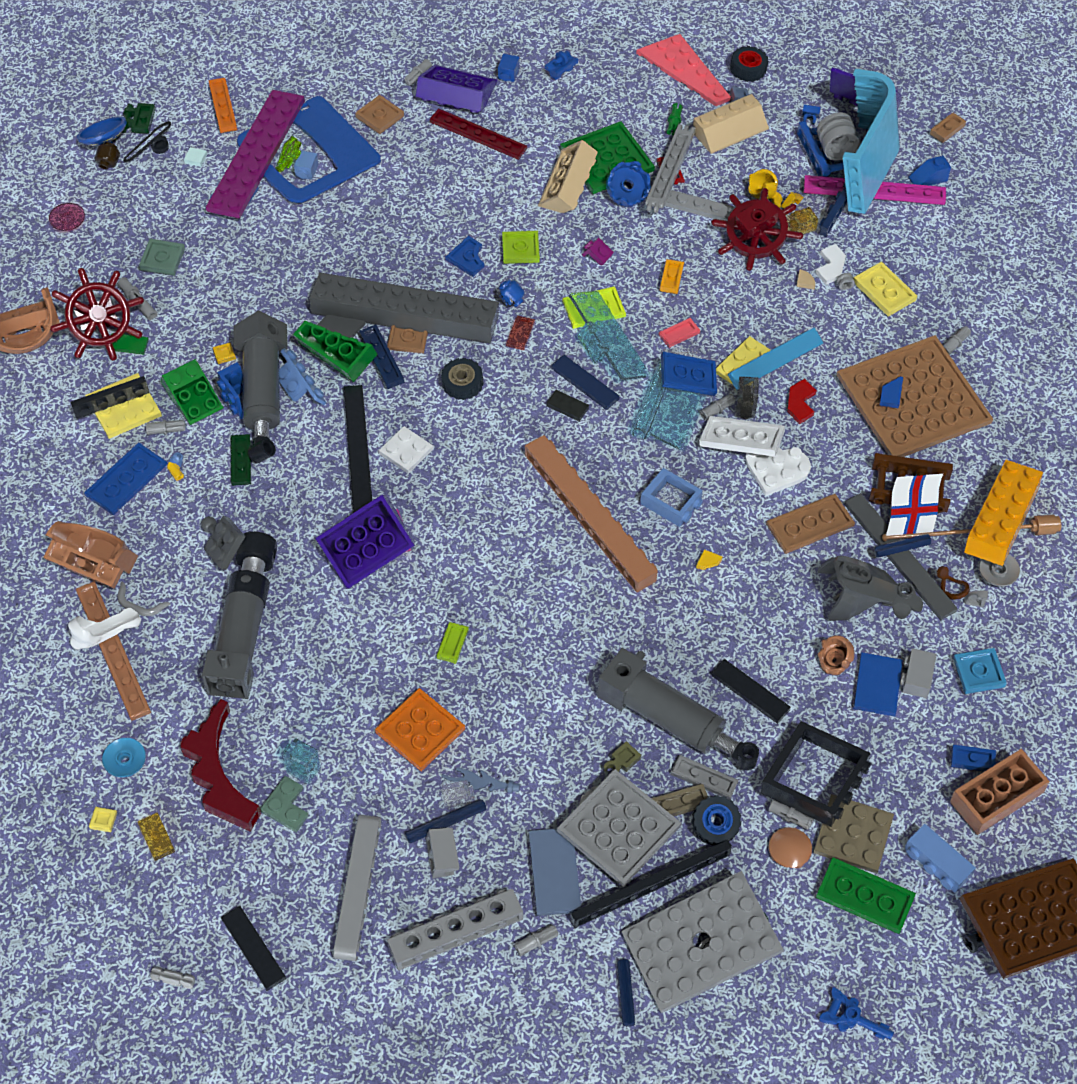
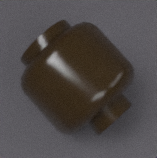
(107, 155)

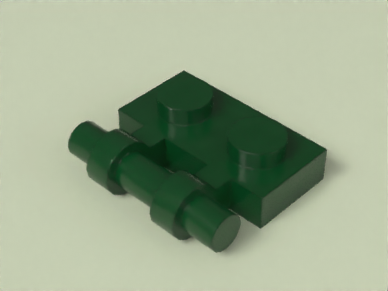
(142, 118)

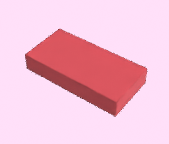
(679, 332)

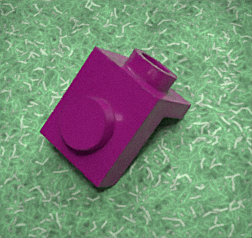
(598, 251)

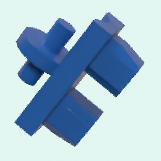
(562, 63)

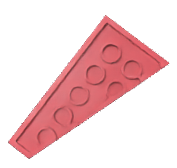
(683, 64)

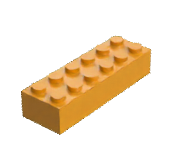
(1003, 512)

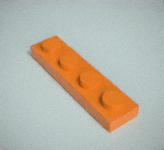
(222, 105)

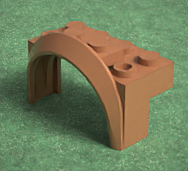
(28, 317)

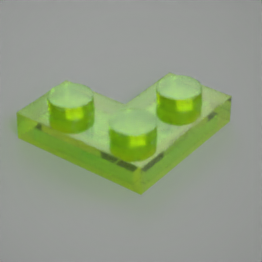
(289, 152)

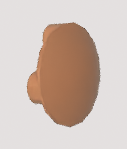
(790, 847)

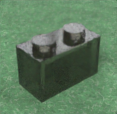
(747, 397)

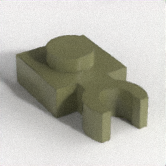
(623, 757)

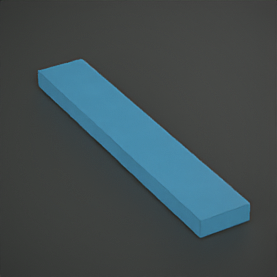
(778, 357)

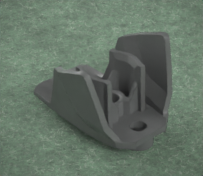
(862, 586)

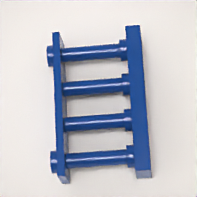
(812, 149)

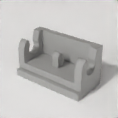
(442, 852)

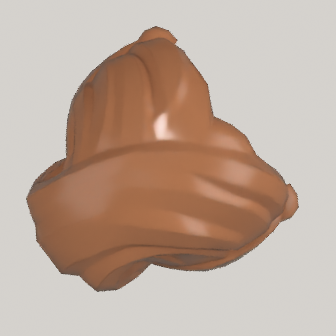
(836, 648)

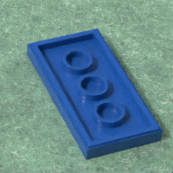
(125, 478)

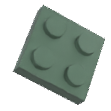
(162, 257)

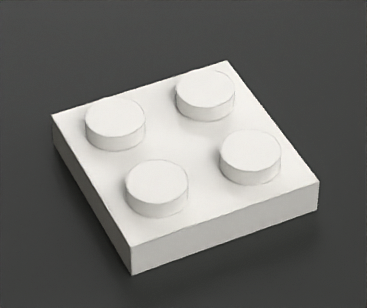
(406, 449)

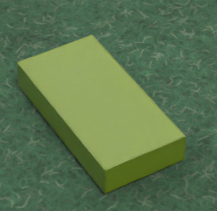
(452, 642)

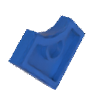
(466, 256)

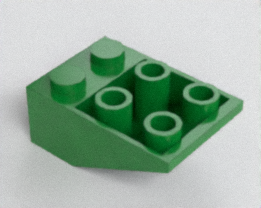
(191, 392)

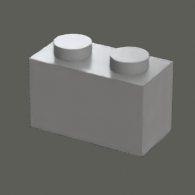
(919, 673)

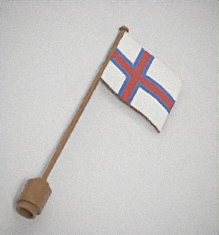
(916, 508)

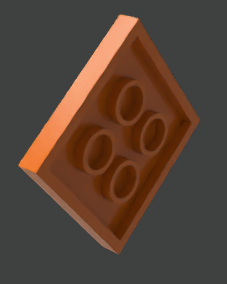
(420, 729)

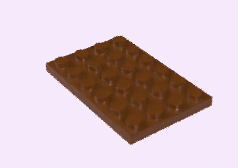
(1027, 918)

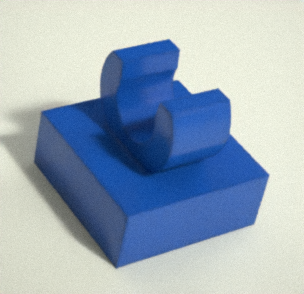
(811, 111)

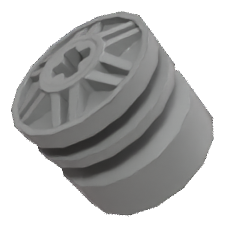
(837, 135)

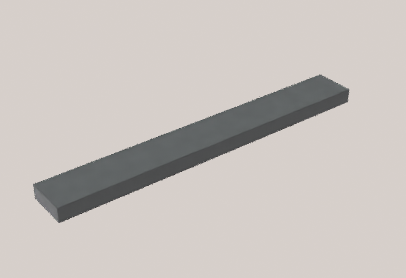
(903, 561)

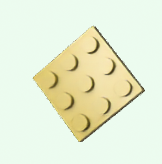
(129, 414)

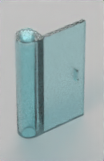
(667, 413)

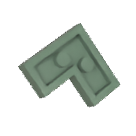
(281, 807)

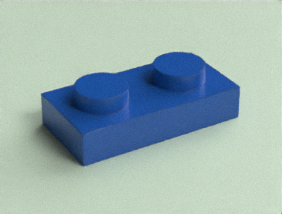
(972, 758)

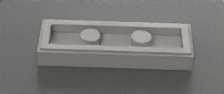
(700, 774)

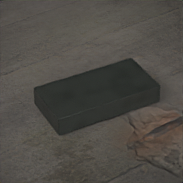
(567, 405)

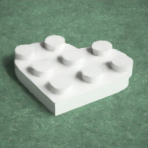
(779, 471)

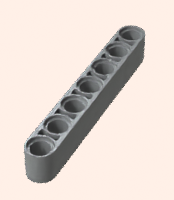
(356, 888)

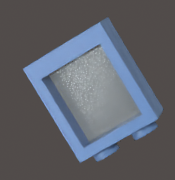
(672, 497)

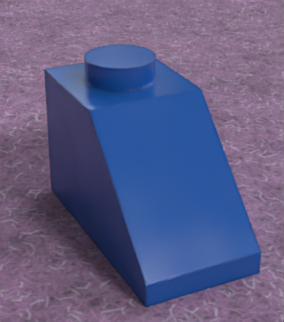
(931, 172)

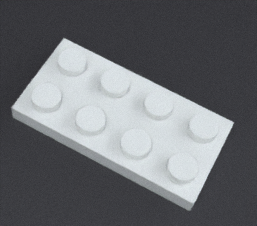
(742, 436)

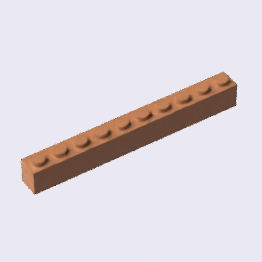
(591, 513)

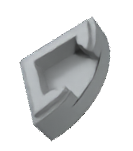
(976, 598)

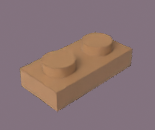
(948, 127)

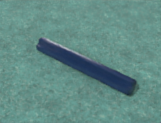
(446, 820)

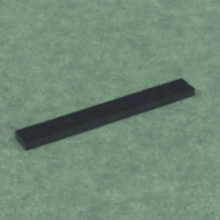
(357, 446)
(650, 884)

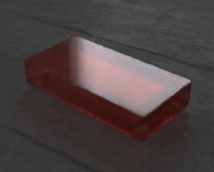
(520, 332)

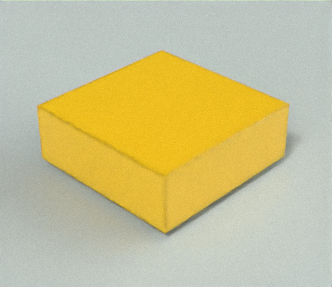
(224, 353)

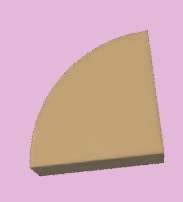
(805, 280)

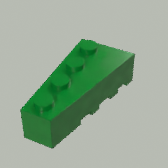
(340, 352)

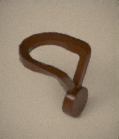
(942, 573)

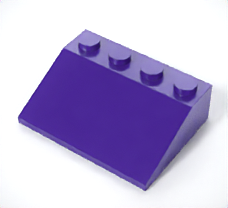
(843, 87)
(455, 88)
(365, 541)

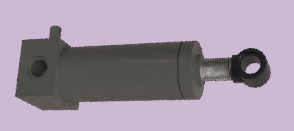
(260, 340)
(629, 685)

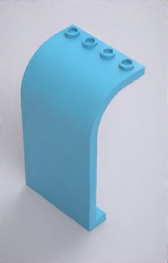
(880, 146)

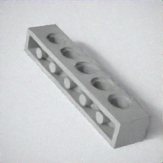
(448, 939)

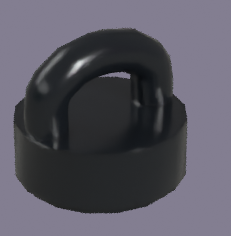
(160, 145)

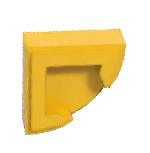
(791, 199)
(708, 560)

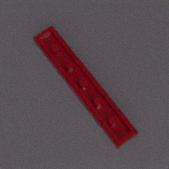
(478, 134)

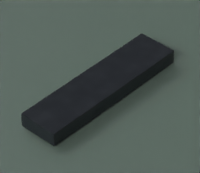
(751, 691)
(253, 948)

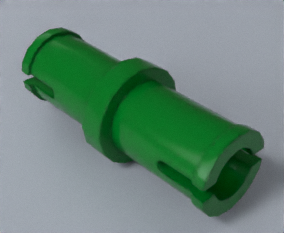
(674, 118)

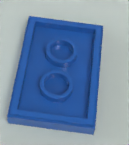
(688, 373)
(878, 684)

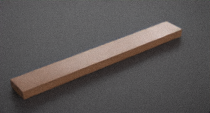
(114, 654)

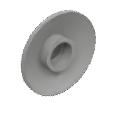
(1009, 572)

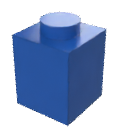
(508, 67)

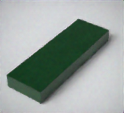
(240, 460)

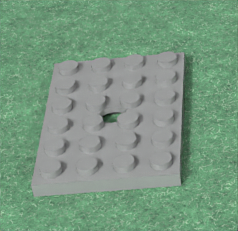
(681, 971)

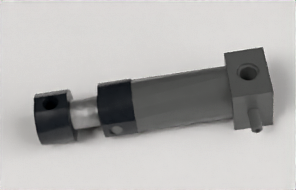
(229, 666)

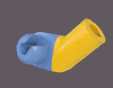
(174, 466)

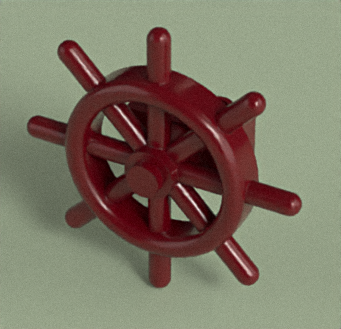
(755, 220)
(96, 314)

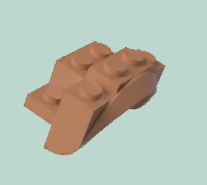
(89, 552)

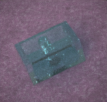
(301, 760)

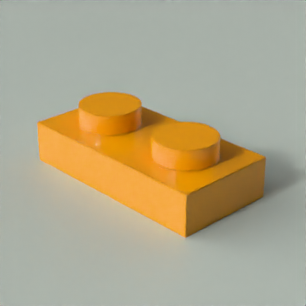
(671, 276)

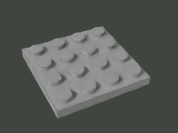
(619, 827)

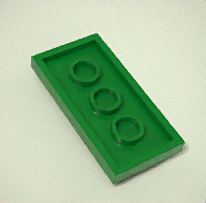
(865, 895)

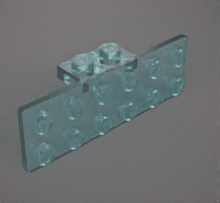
(605, 337)

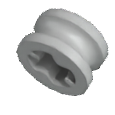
(845, 281)

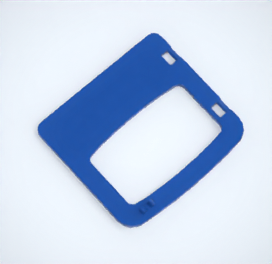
(337, 139)

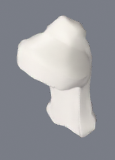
(90, 633)

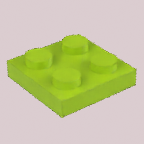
(520, 247)

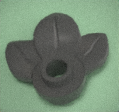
(905, 602)

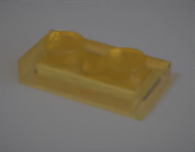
(156, 836)

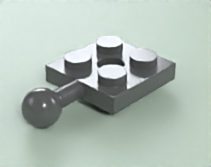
(224, 540)

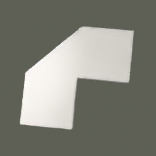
(835, 258)

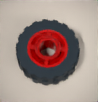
(749, 63)

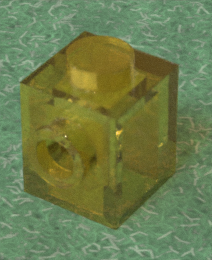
(803, 221)

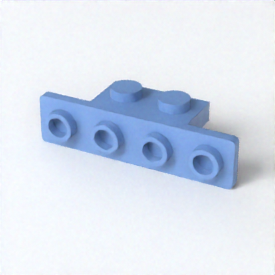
(296, 381)

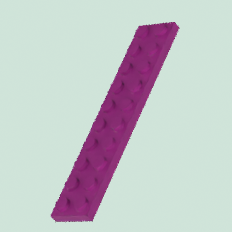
(255, 154)

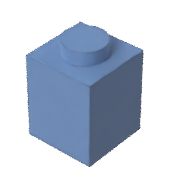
(306, 165)

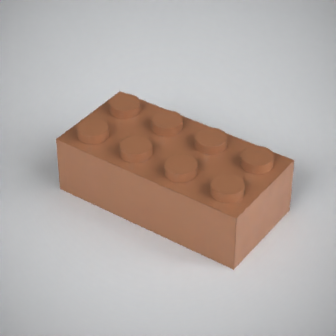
(999, 791)

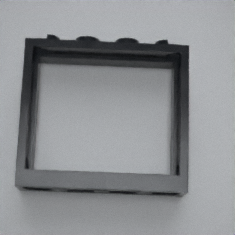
(801, 802)

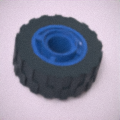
(725, 810)

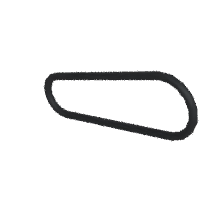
(127, 160)

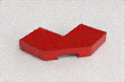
(797, 395)

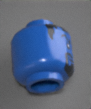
(511, 293)

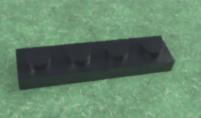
(109, 397)

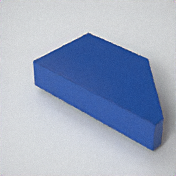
(891, 393)

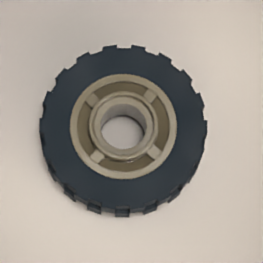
(462, 378)

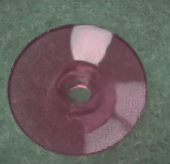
(66, 216)

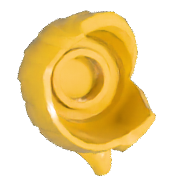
(765, 179)

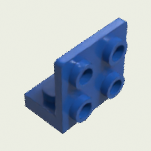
(231, 386)

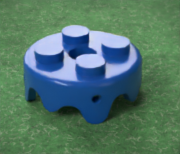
(631, 173)

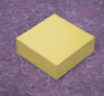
(103, 819)

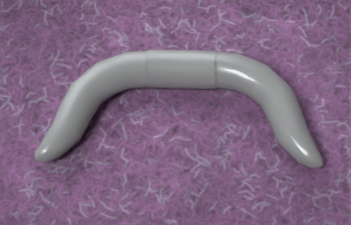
(141, 611)

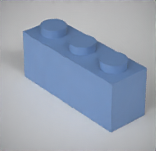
(939, 858)

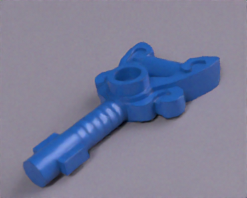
(851, 1016)

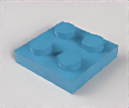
(979, 671)

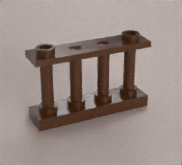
(910, 466)

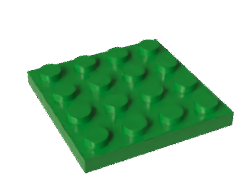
(613, 146)

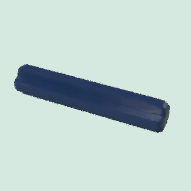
(902, 545)
(626, 994)

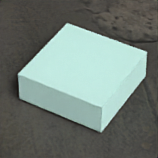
(195, 156)

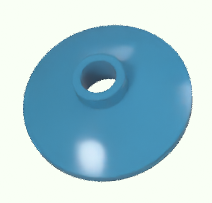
(121, 749)

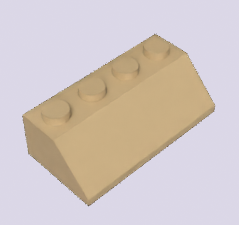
(730, 124)
(568, 177)

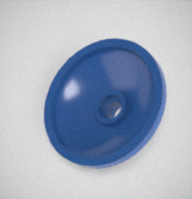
(102, 131)

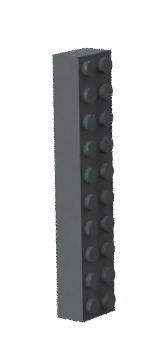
(405, 307)

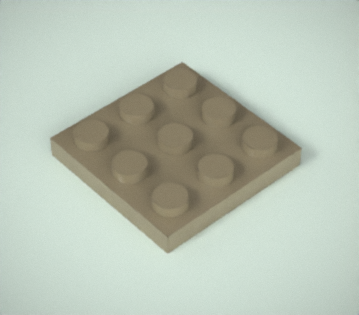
(857, 836)

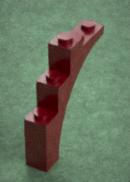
(222, 798)

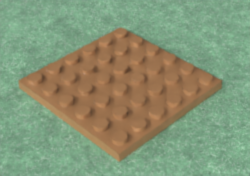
(933, 400)

